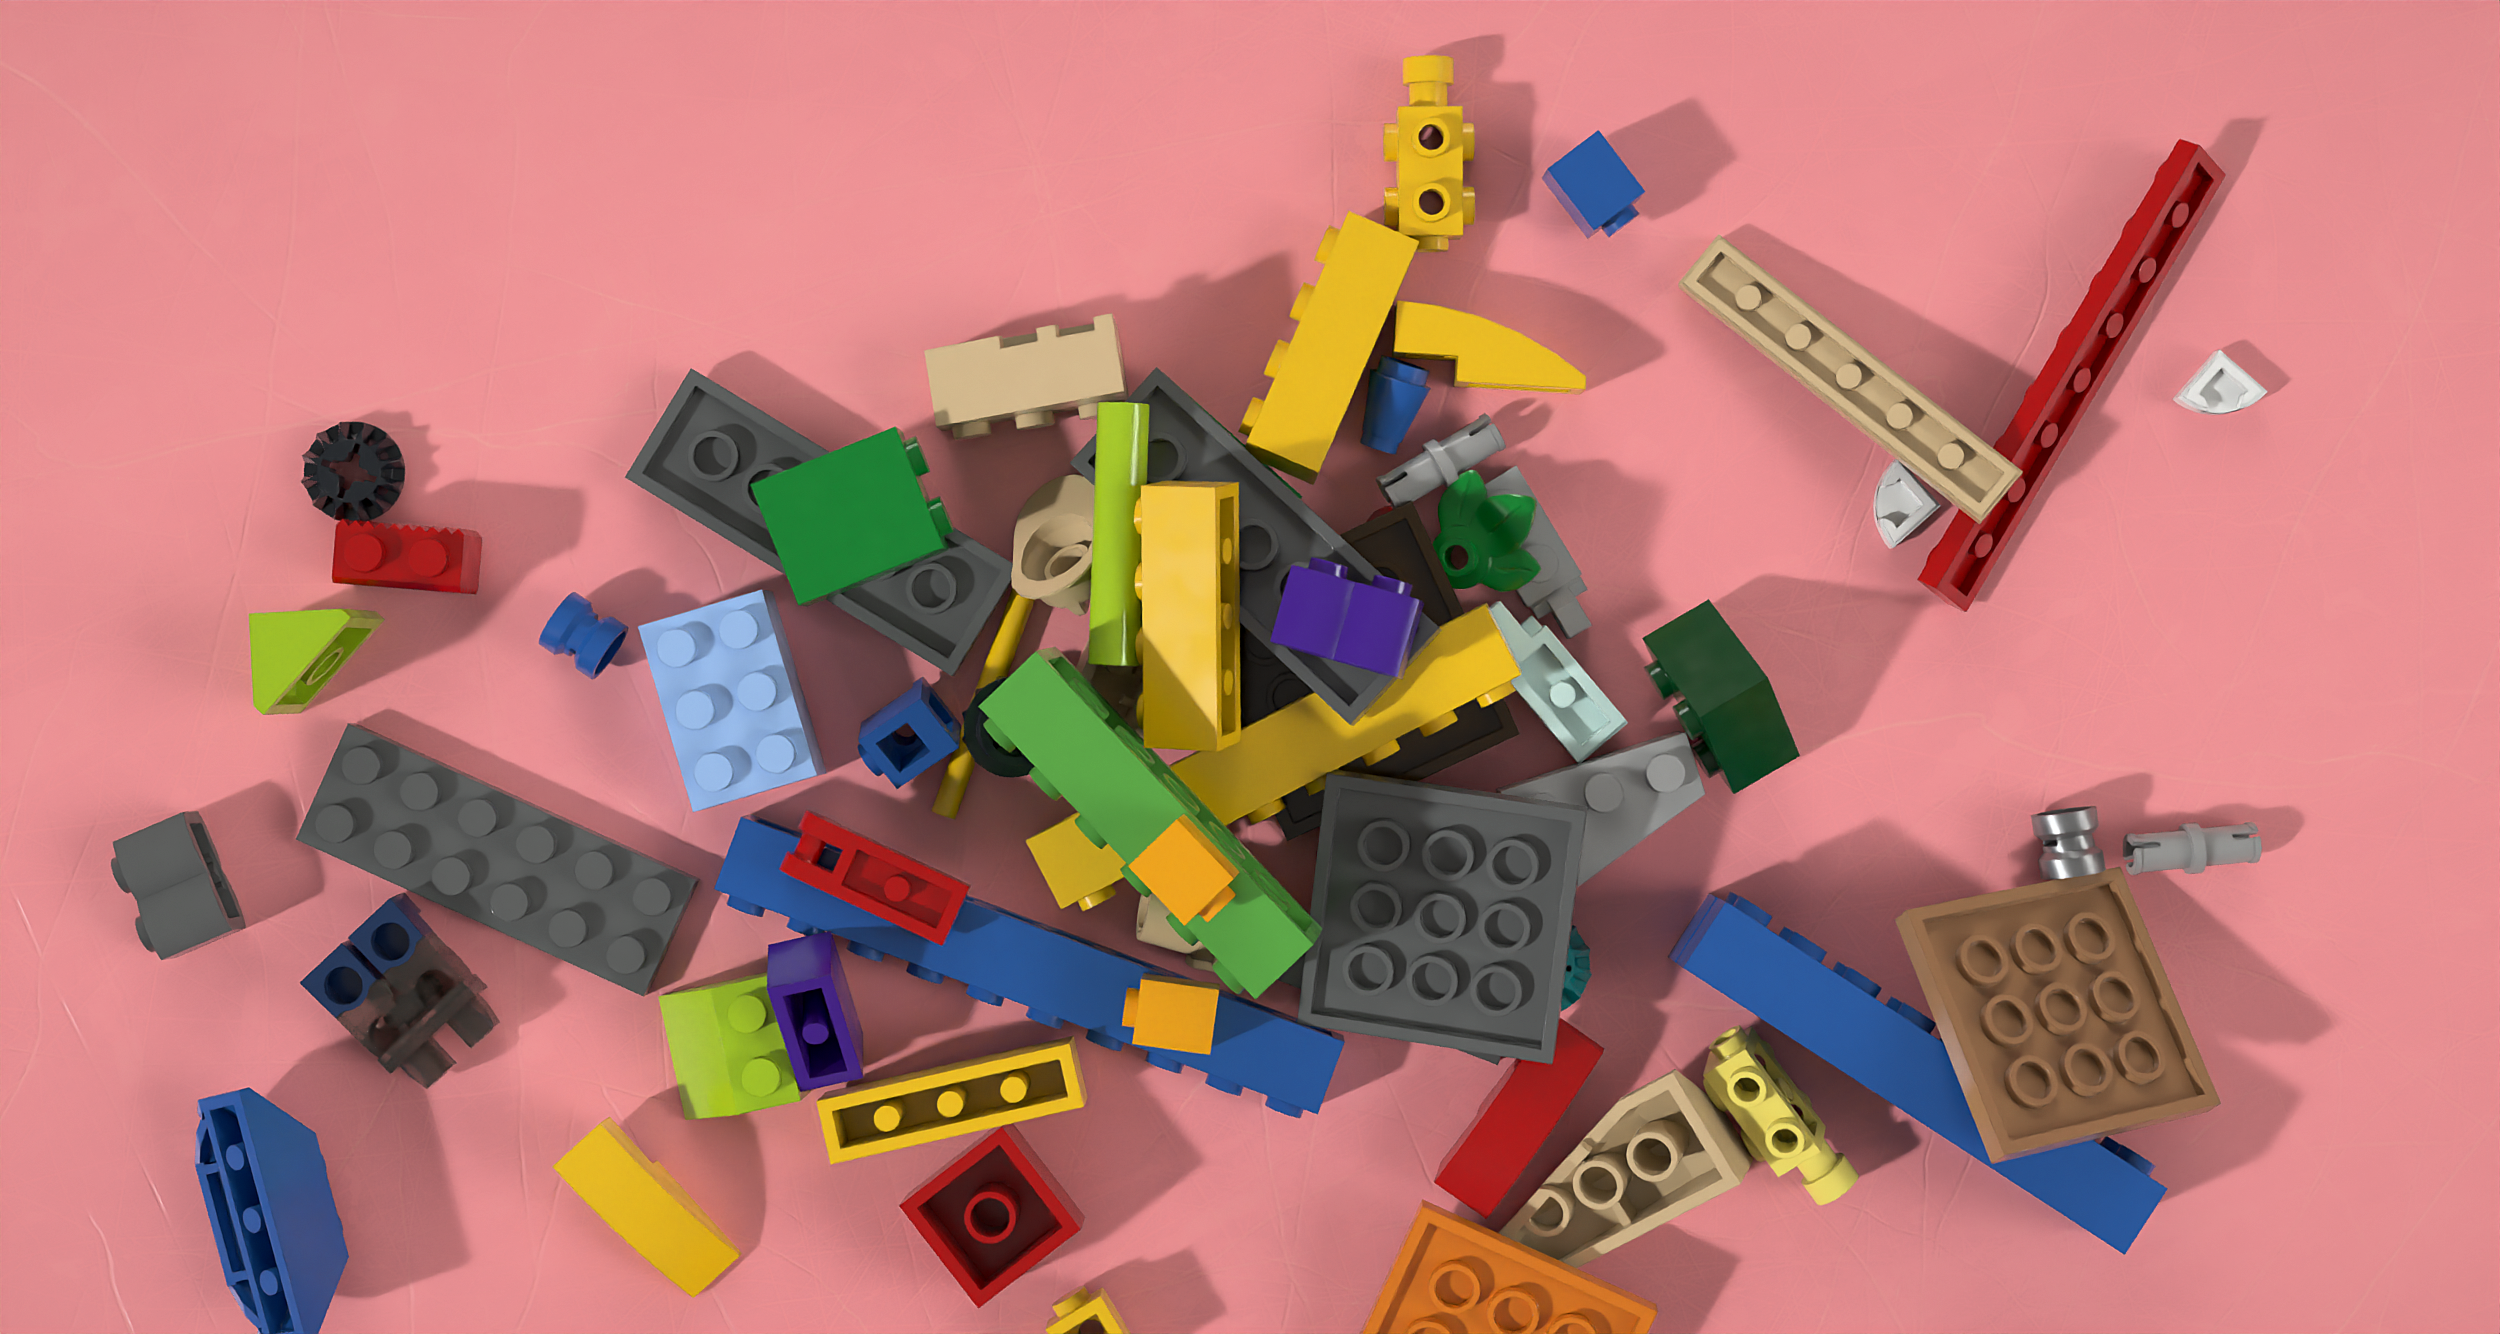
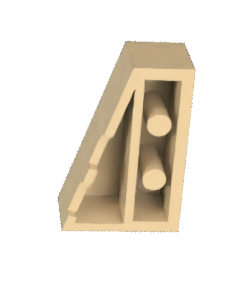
(1026, 377)

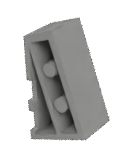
(1625, 793)

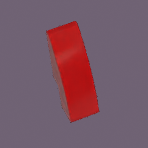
(1516, 1122)

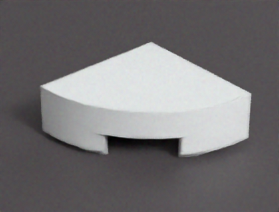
(2219, 387)
(1900, 503)

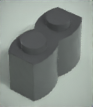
(177, 886)

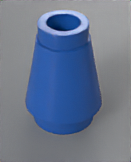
(1392, 402)

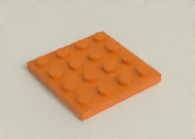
(1476, 1281)

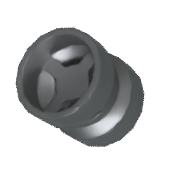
(2068, 843)

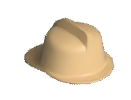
(1056, 544)

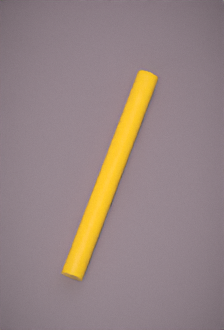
(997, 664)

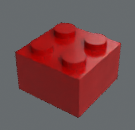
(992, 1212)

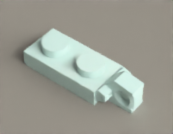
(1558, 687)

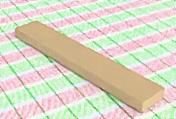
(1850, 379)

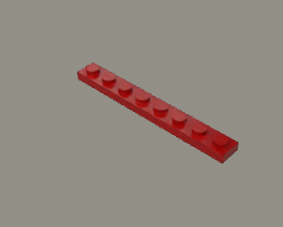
(2078, 366)

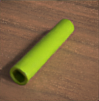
(1116, 545)

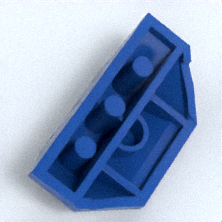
(269, 1211)

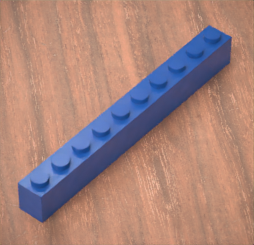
(1040, 968)

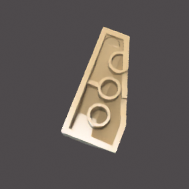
(1632, 1172)

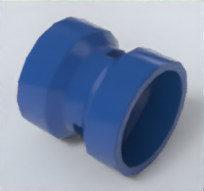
(579, 632)

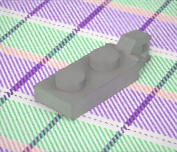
(1559, 578)

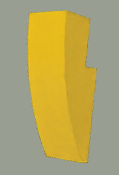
(1482, 351)
(647, 1207)

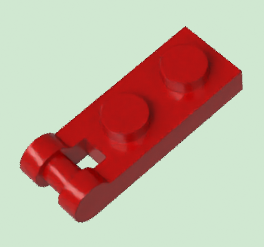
(877, 878)

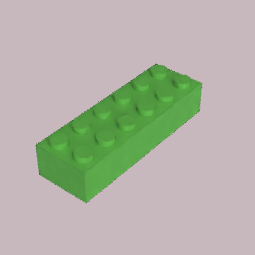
(1130, 799)

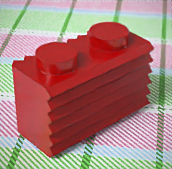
(406, 556)

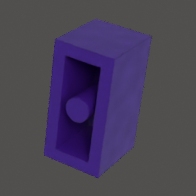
(815, 1011)

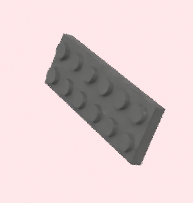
(719, 444)
(1273, 535)
(497, 859)

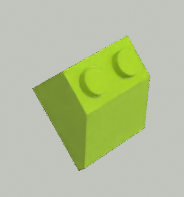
(728, 1049)

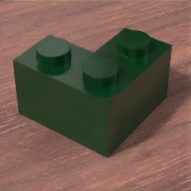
(1719, 697)

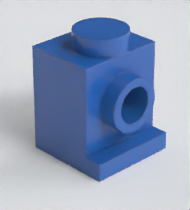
(906, 757)

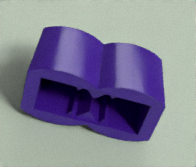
(1348, 619)

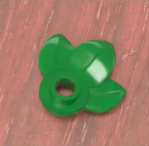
(1489, 532)

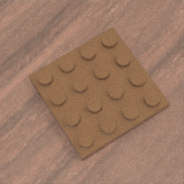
(2056, 1013)

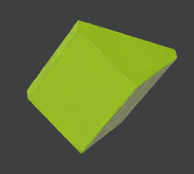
(301, 652)

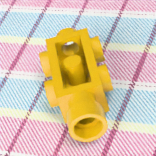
(1424, 169)

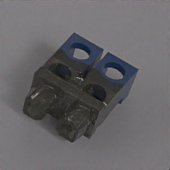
(400, 989)

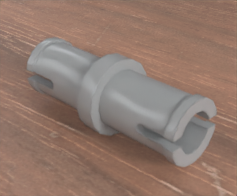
(1441, 462)
(2191, 848)

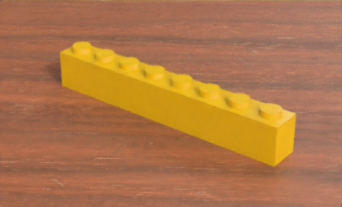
(1300, 747)

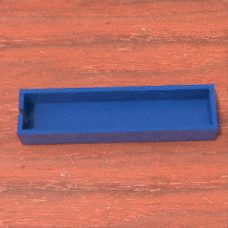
(1896, 1057)

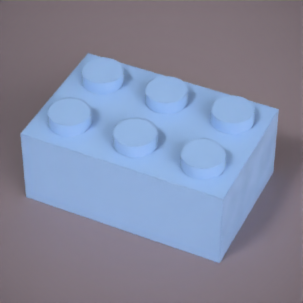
(732, 699)

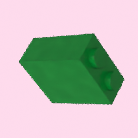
(853, 515)

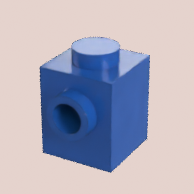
(1595, 187)

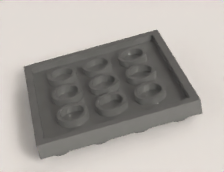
(1442, 915)

